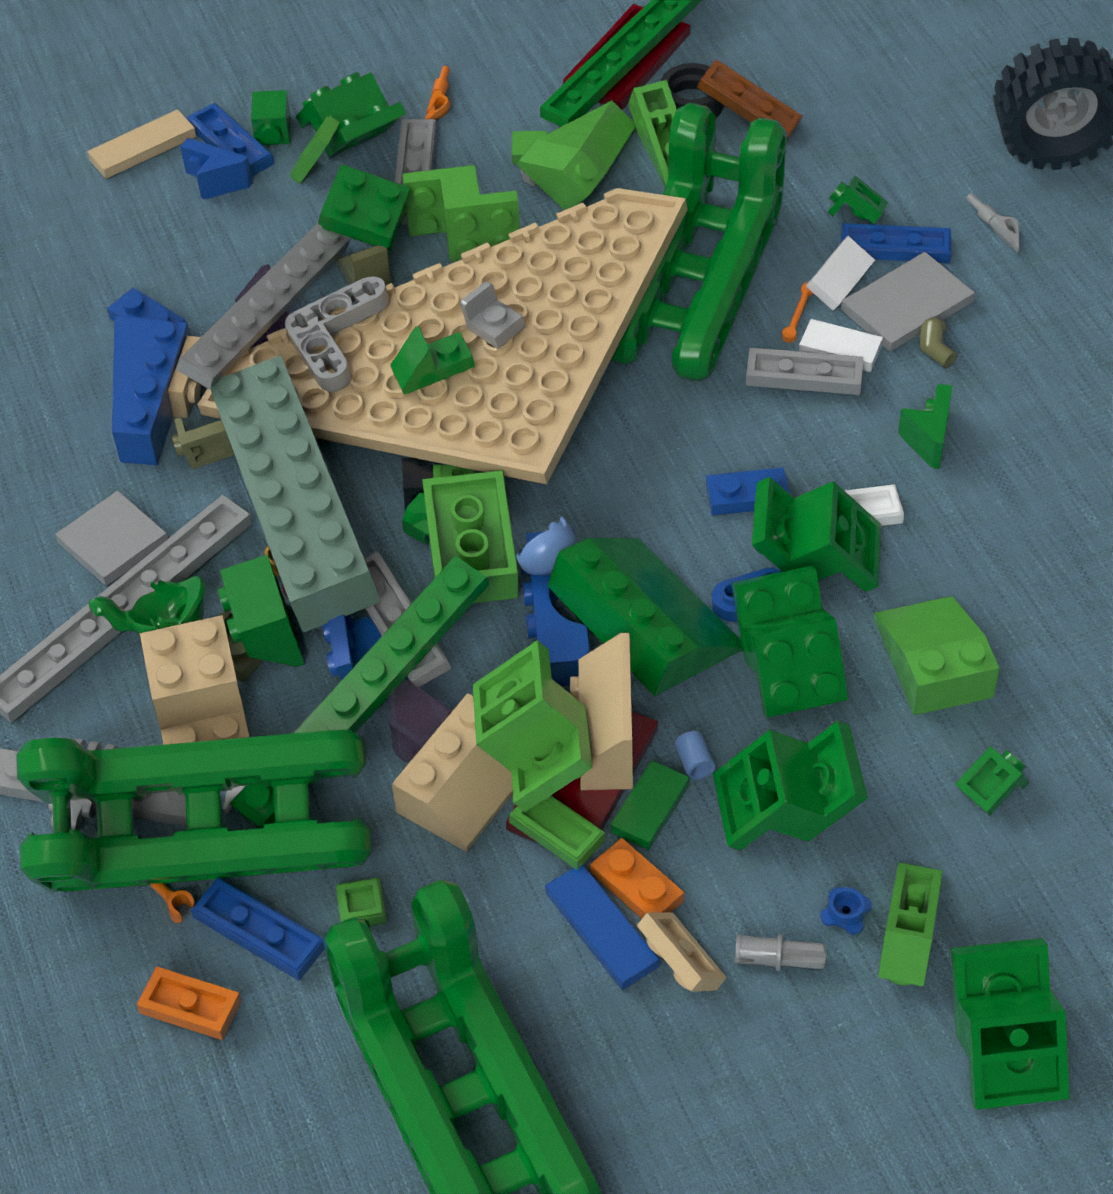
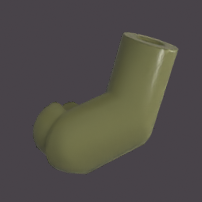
(931, 342)

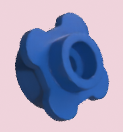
(846, 899)

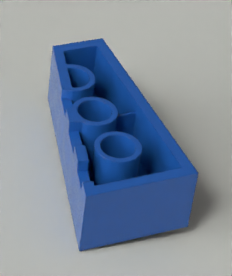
(142, 372)

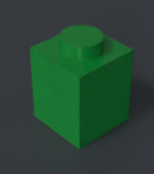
(271, 117)

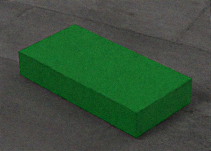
(650, 805)

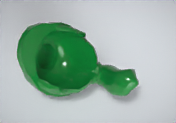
(165, 607)

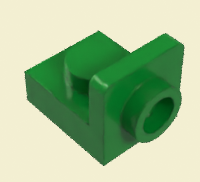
(862, 199)
(992, 779)

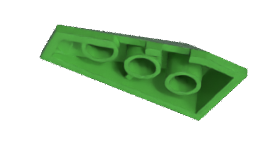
(577, 155)

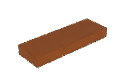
(746, 97)

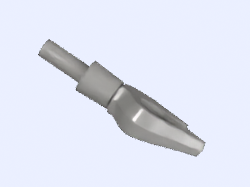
(1000, 224)

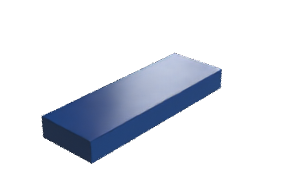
(220, 130)
(900, 242)
(602, 926)
(258, 928)

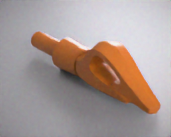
(438, 96)

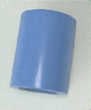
(694, 755)

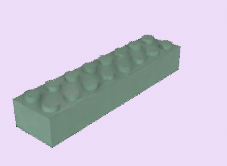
(293, 494)

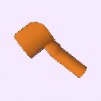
(174, 899)

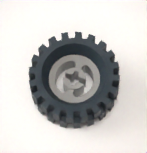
(1067, 124)

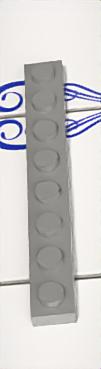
(261, 306)
(86, 634)

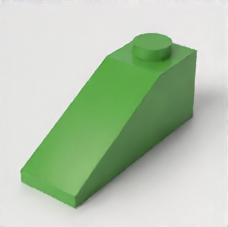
(653, 114)
(910, 925)

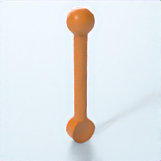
(789, 333)

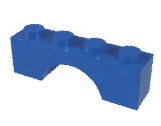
(563, 638)

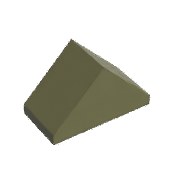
(365, 264)

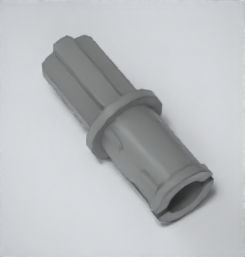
(779, 952)

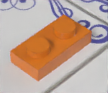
(636, 880)
(189, 1003)

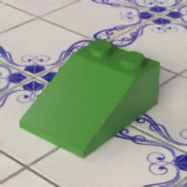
(472, 522)
(938, 654)

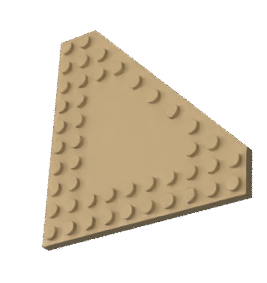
(522, 401)

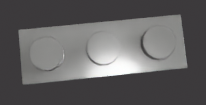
(804, 371)

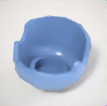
(541, 552)

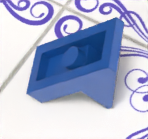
(215, 168)

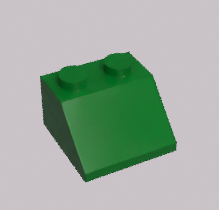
(259, 612)

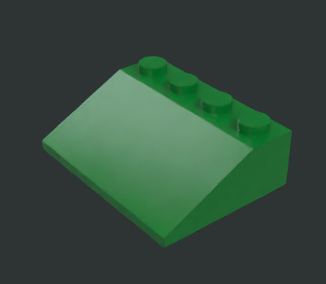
(628, 589)

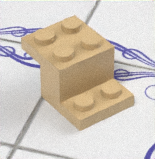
(194, 682)

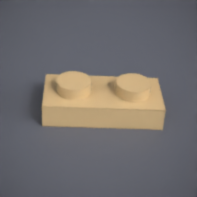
(182, 389)
(681, 951)

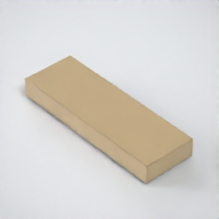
(141, 144)

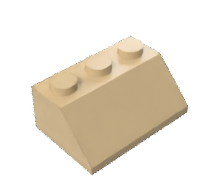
(606, 693)
(453, 782)

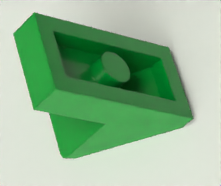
(425, 364)
(926, 429)

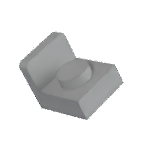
(489, 316)

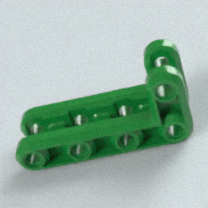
(736, 256)
(72, 862)
(469, 1004)

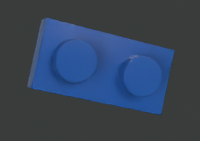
(138, 305)
(737, 490)

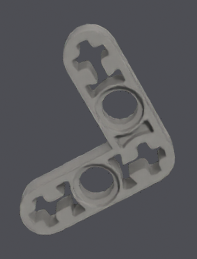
(319, 332)

